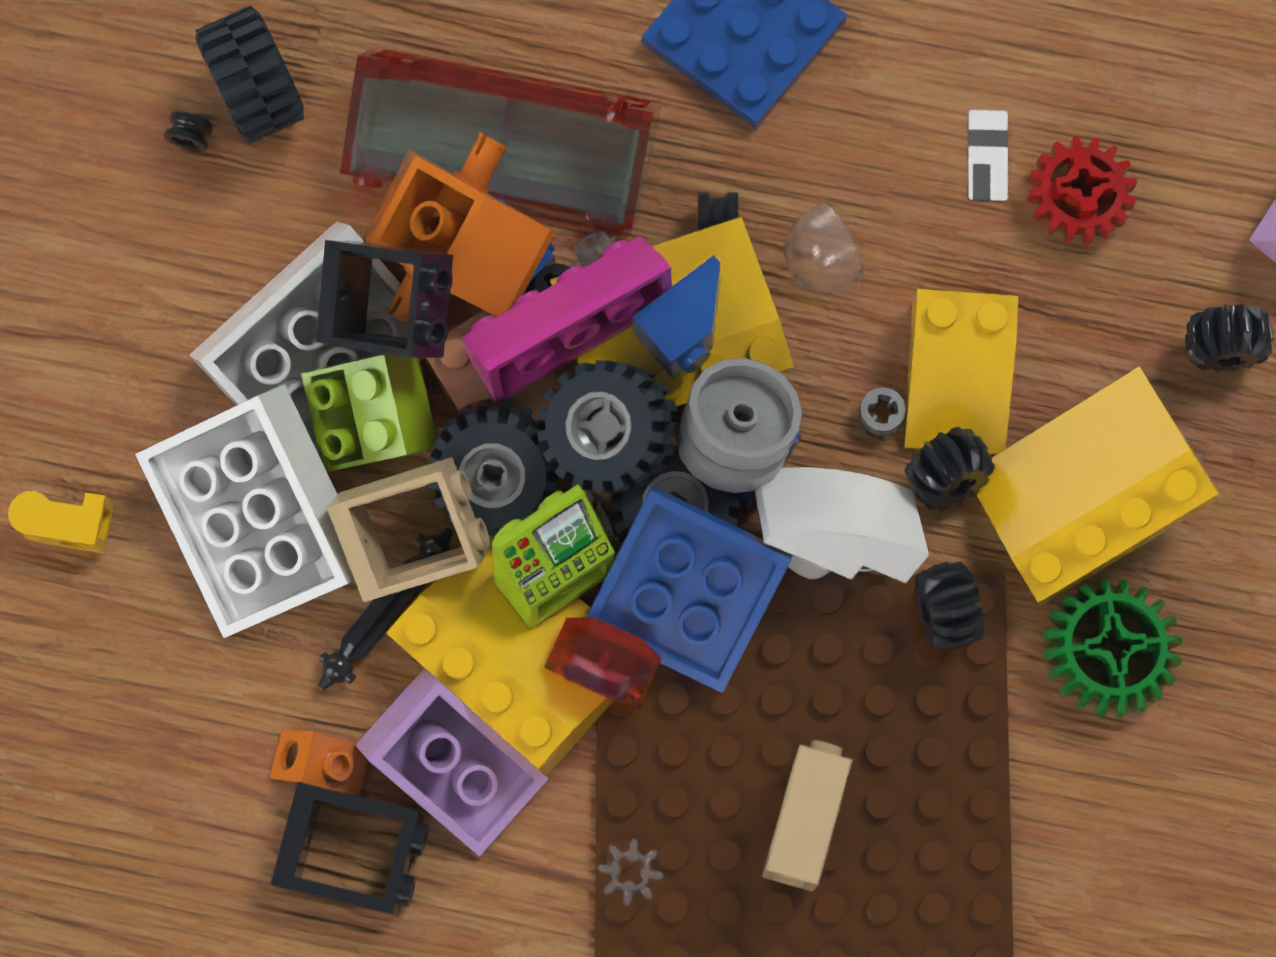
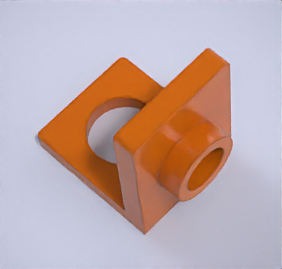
(320, 762)

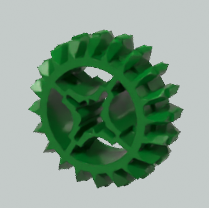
(1110, 623)

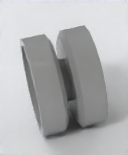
(738, 425)

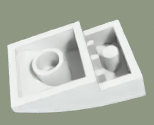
(843, 521)

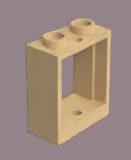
(363, 547)
(807, 816)

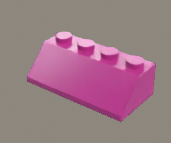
(567, 318)

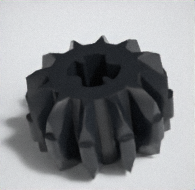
(1229, 337)
(949, 468)
(949, 606)

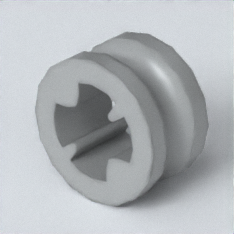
(869, 403)

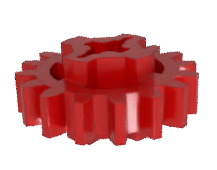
(1081, 170)

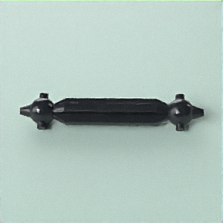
(377, 619)

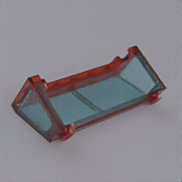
(564, 141)

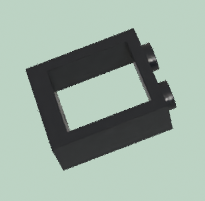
(344, 318)
(299, 835)

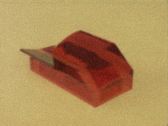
(604, 660)

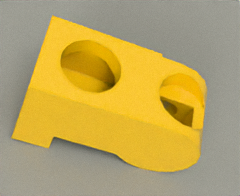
(63, 523)

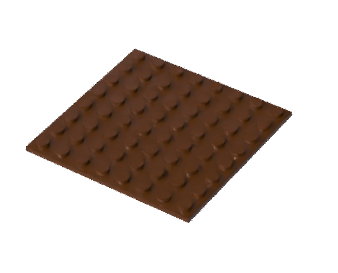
(922, 815)

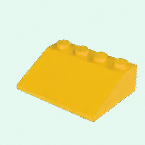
(745, 316)
(1093, 486)
(496, 663)

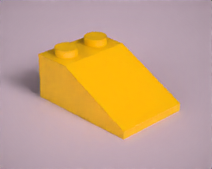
(960, 366)

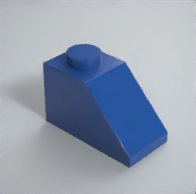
(682, 320)

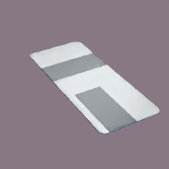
(988, 155)

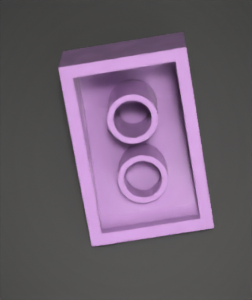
(451, 762)

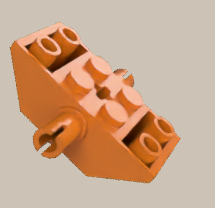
(453, 214)

